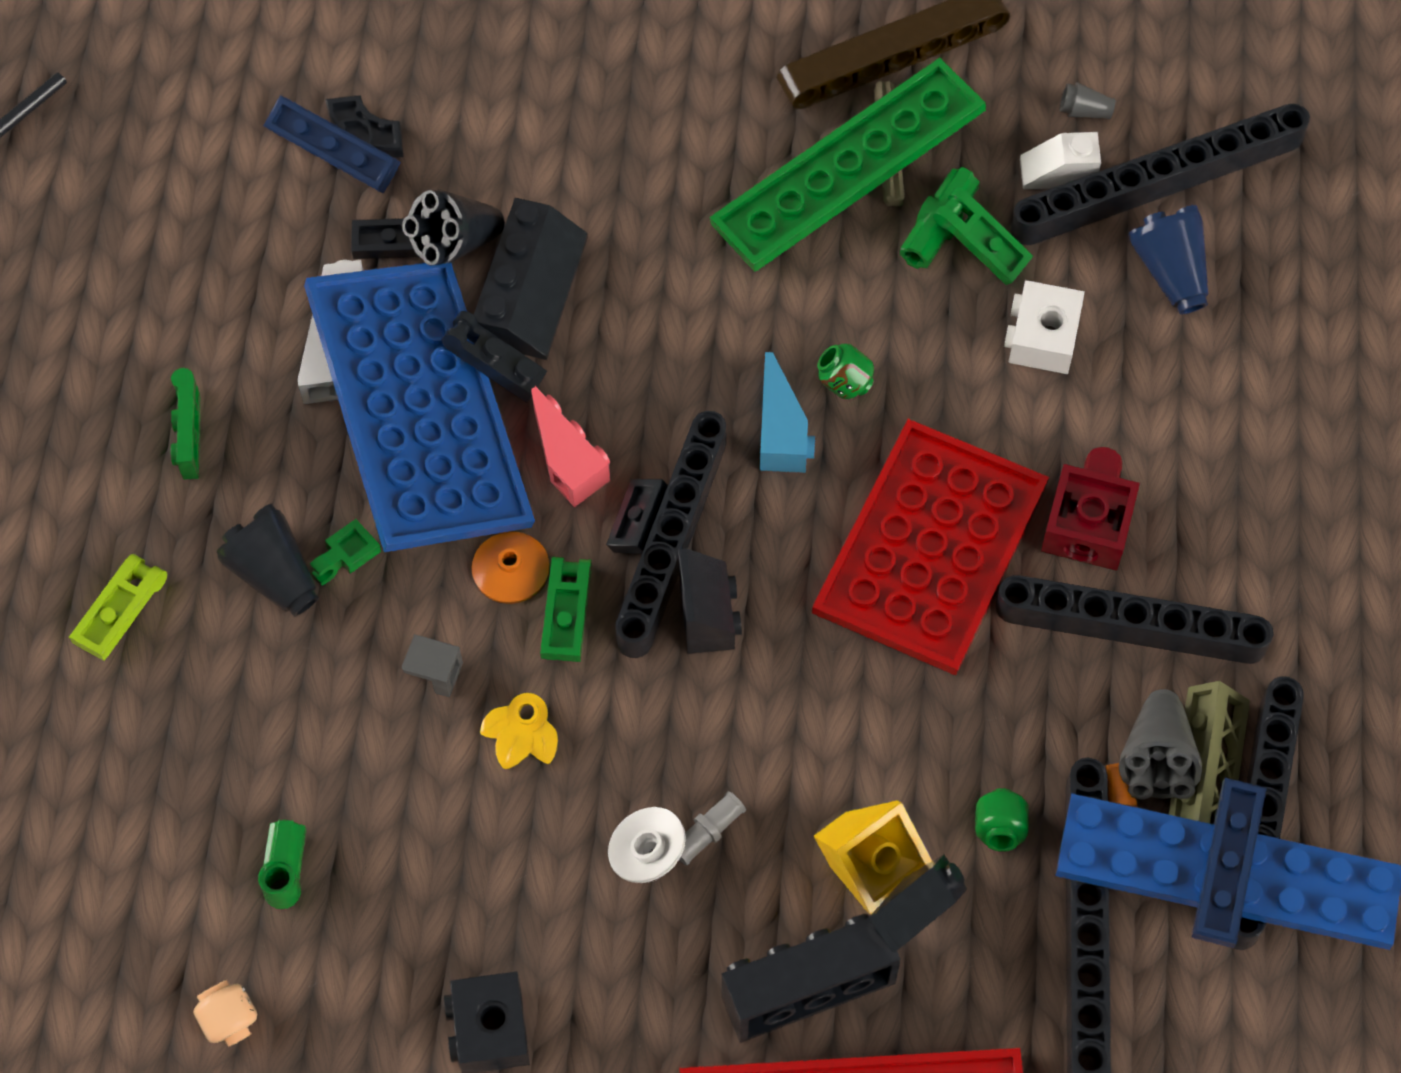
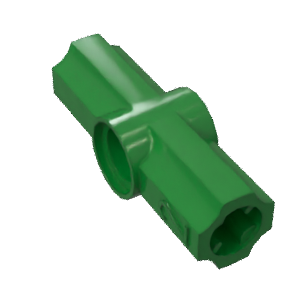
(927, 235)

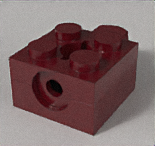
(1092, 511)

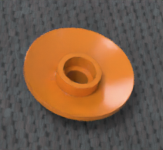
(513, 582)

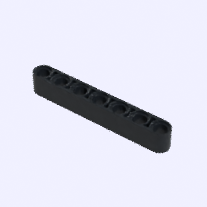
(665, 548)
(1151, 611)
(1277, 757)

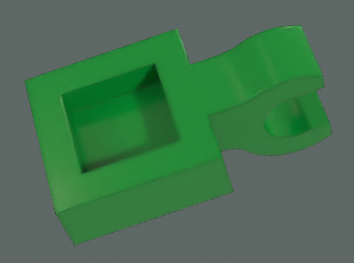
(347, 548)

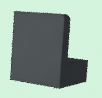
(434, 662)

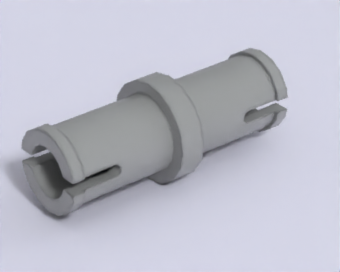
(709, 826)

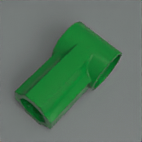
(283, 861)

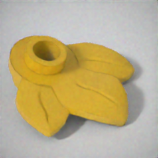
(518, 736)

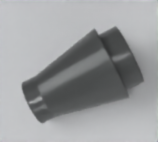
(1085, 102)

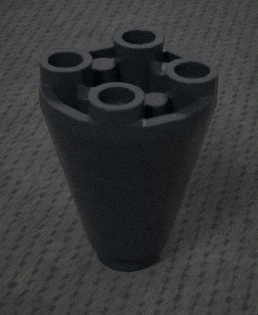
(450, 226)
(270, 561)

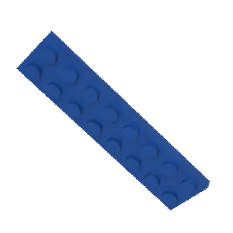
(1286, 884)

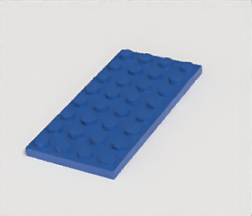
(414, 410)

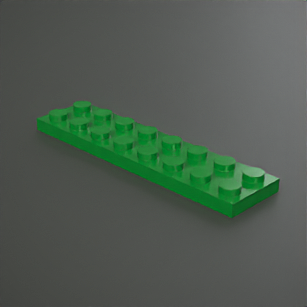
(847, 164)

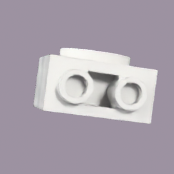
(1032, 342)

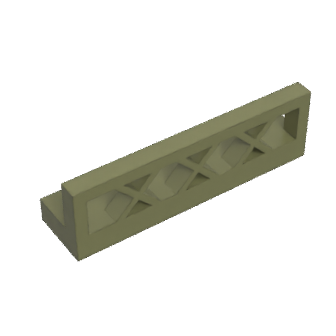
(1209, 724)

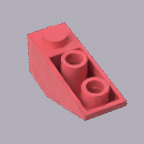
(571, 460)

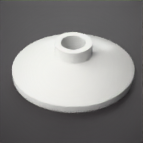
(638, 836)

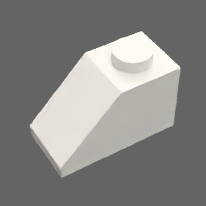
(1060, 160)

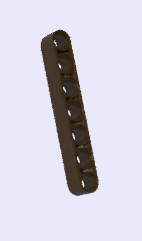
(889, 49)

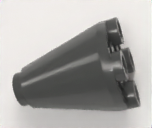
(1161, 751)

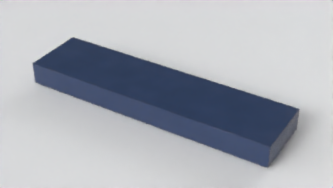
(332, 144)
(1229, 863)

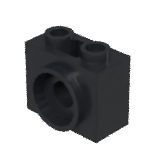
(469, 1006)

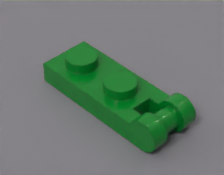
(983, 236)
(186, 424)
(565, 610)

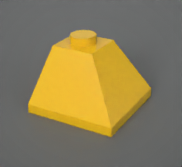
(873, 850)

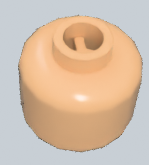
(225, 1013)

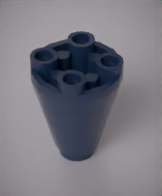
(1175, 256)

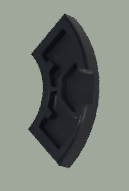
(354, 118)

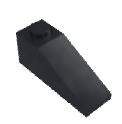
(918, 901)

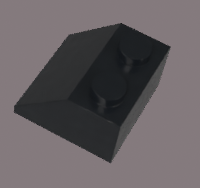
(707, 603)

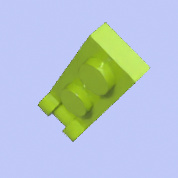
(117, 607)

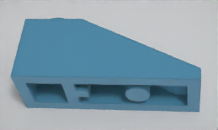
(784, 424)

